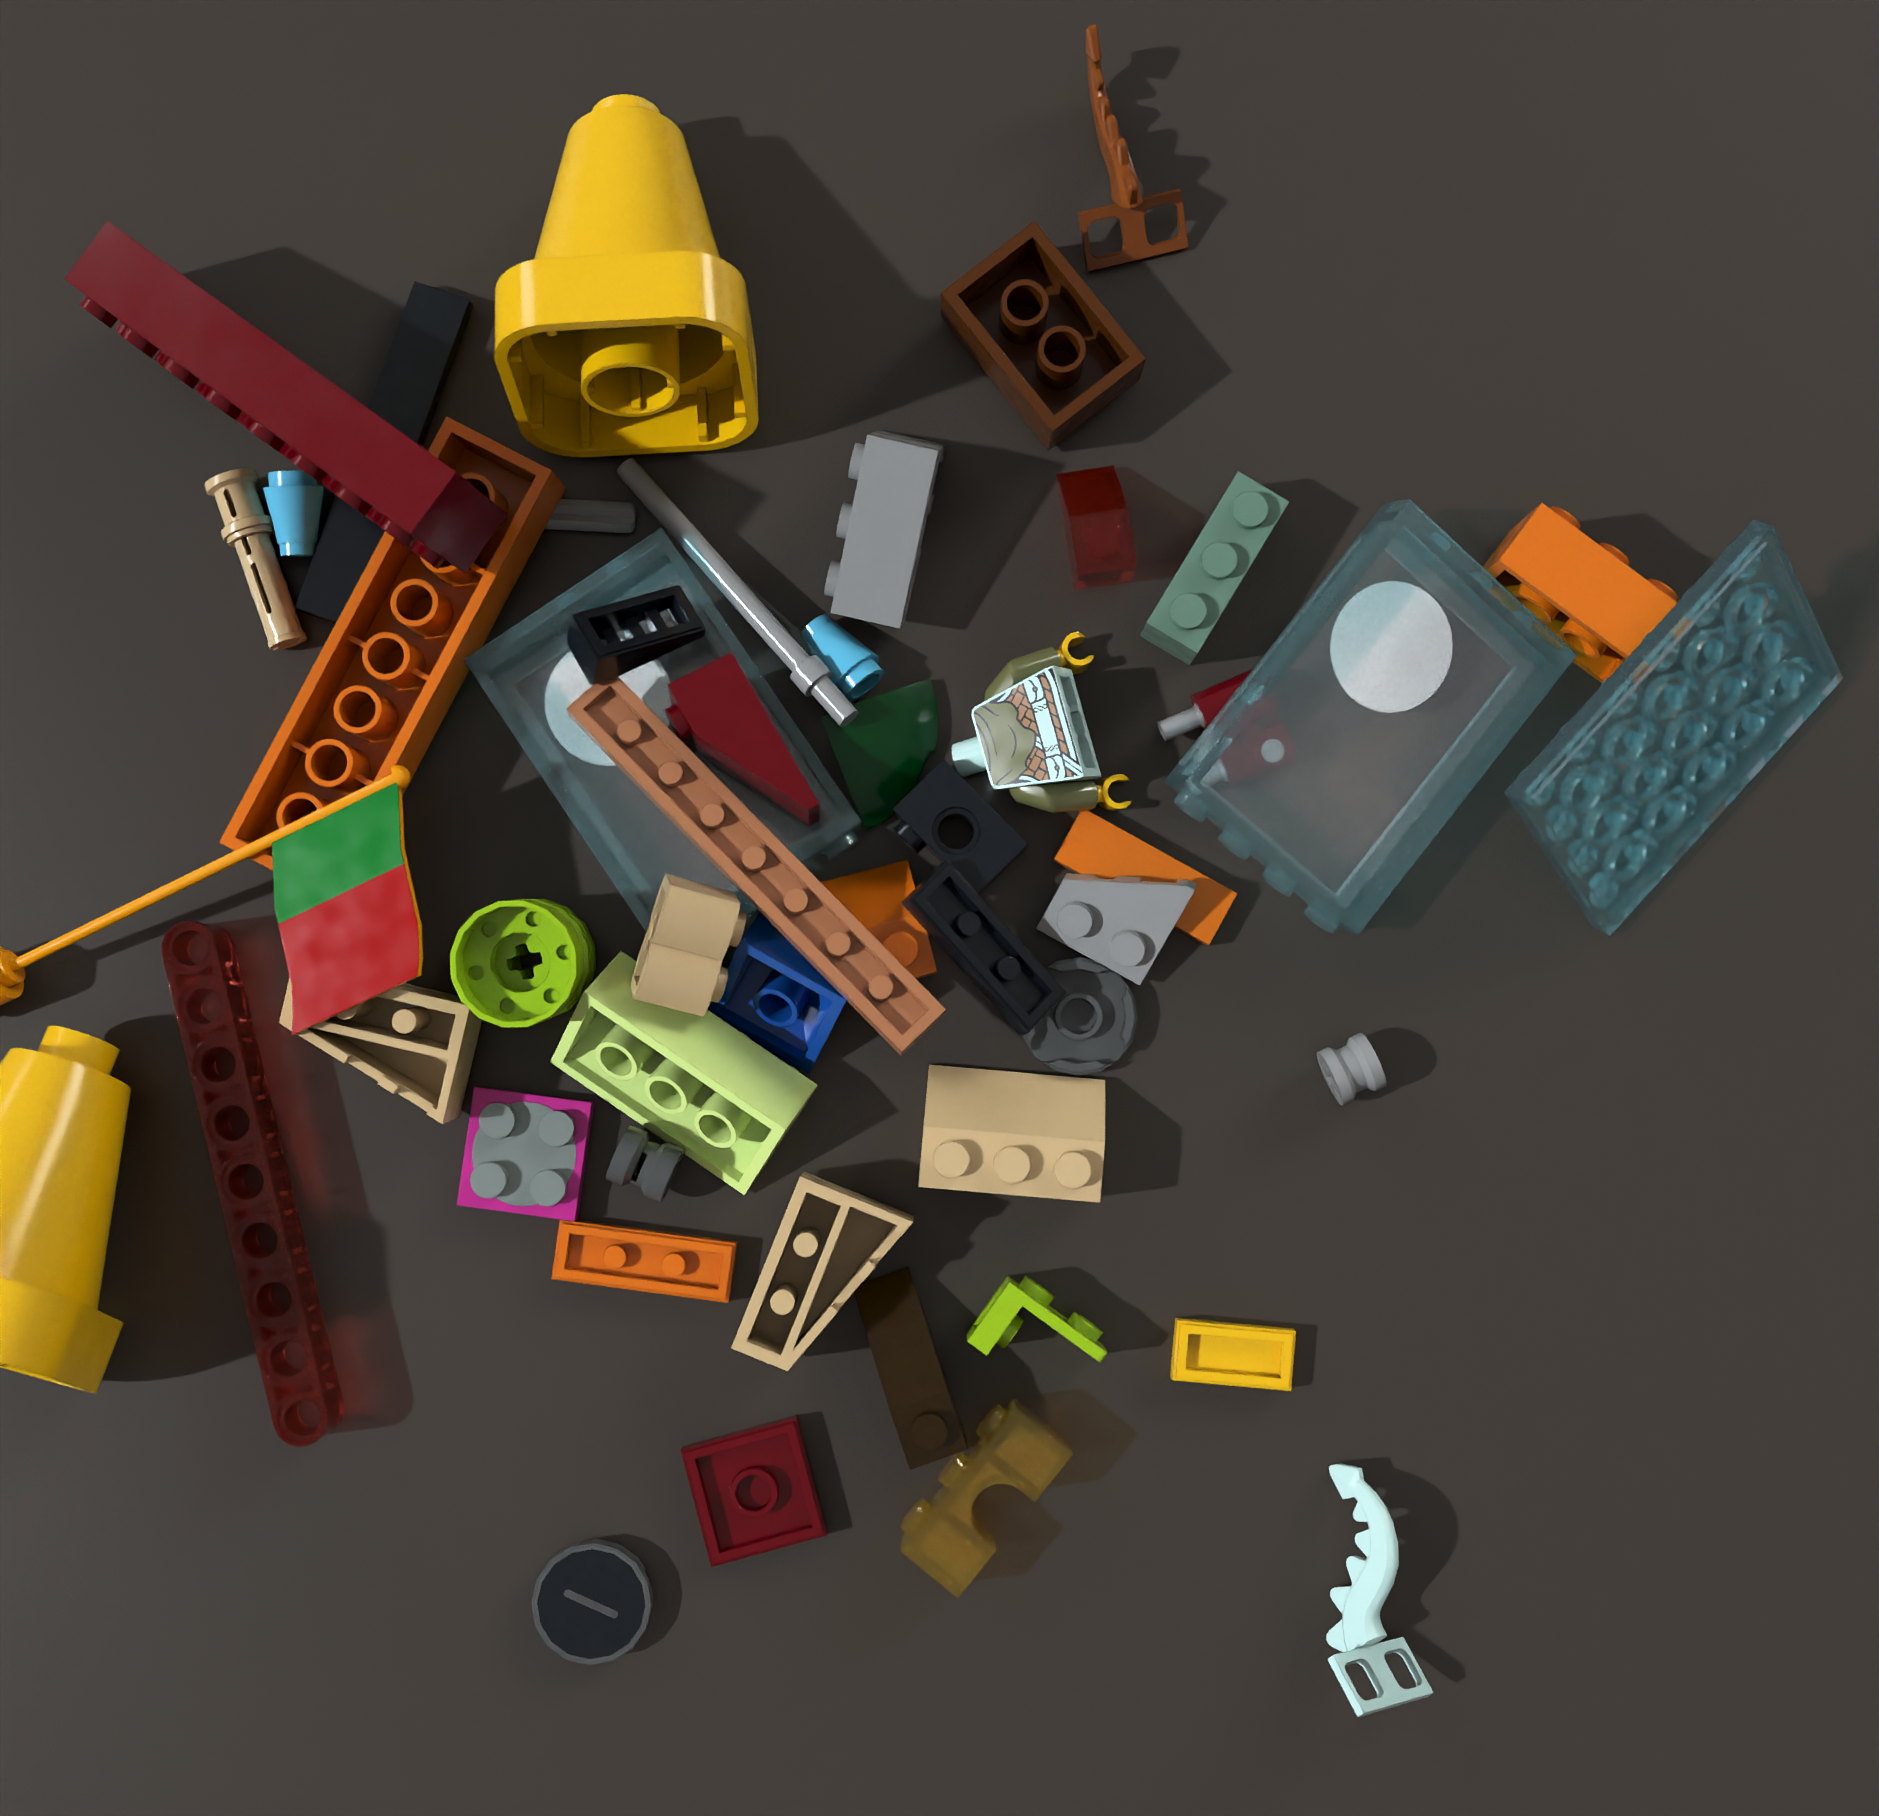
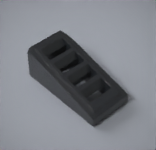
(604, 656)

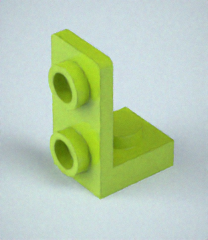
(1000, 1320)

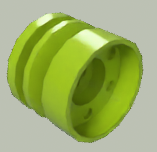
(489, 970)

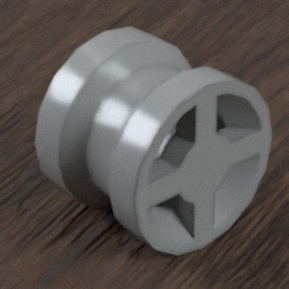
(1351, 1069)

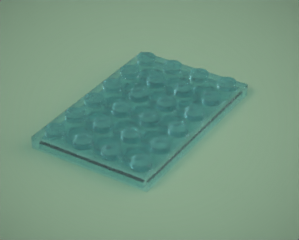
(1678, 729)

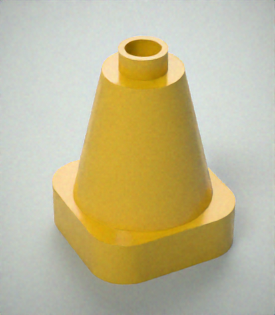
(627, 315)
(57, 1198)

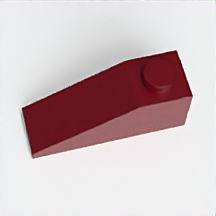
(737, 735)

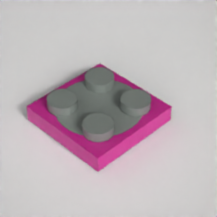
(525, 1153)

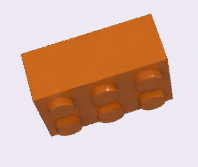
(1579, 588)

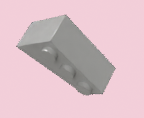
(883, 527)

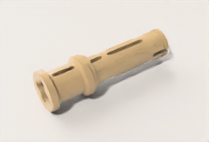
(251, 534)

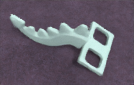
(1361, 1603)

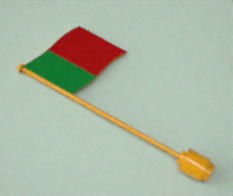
(337, 898)

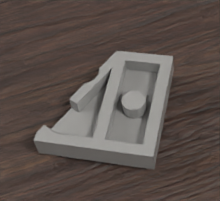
(1116, 919)

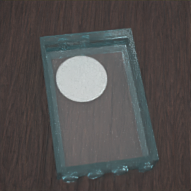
(535, 679)
(1370, 718)

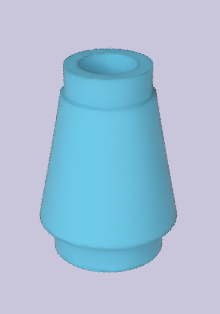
(295, 511)
(850, 661)

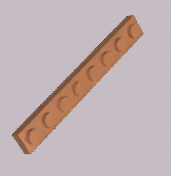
(757, 863)

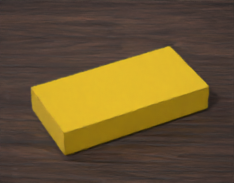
(1233, 1354)

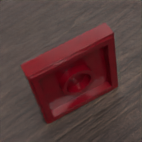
(754, 1490)

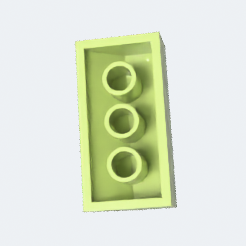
(682, 1076)

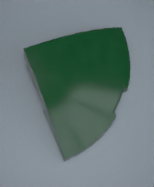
(885, 748)

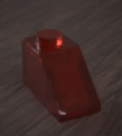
(1096, 527)

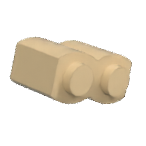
(686, 946)

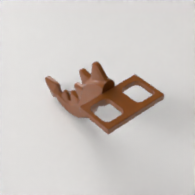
(1125, 189)

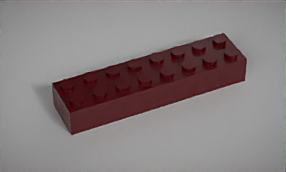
(285, 402)

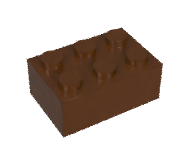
(1041, 335)

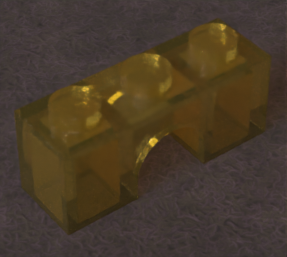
(1013, 1451)

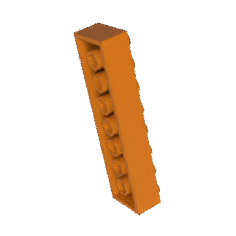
(397, 650)

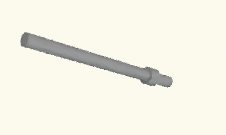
(807, 671)

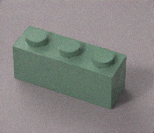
(1214, 568)

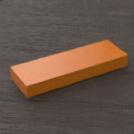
(1108, 852)
(645, 1260)

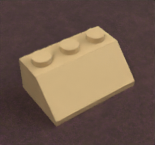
(1013, 1133)

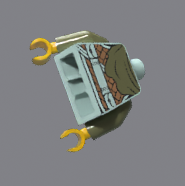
(1037, 735)

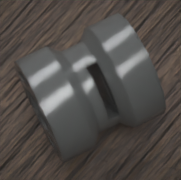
(657, 1170)

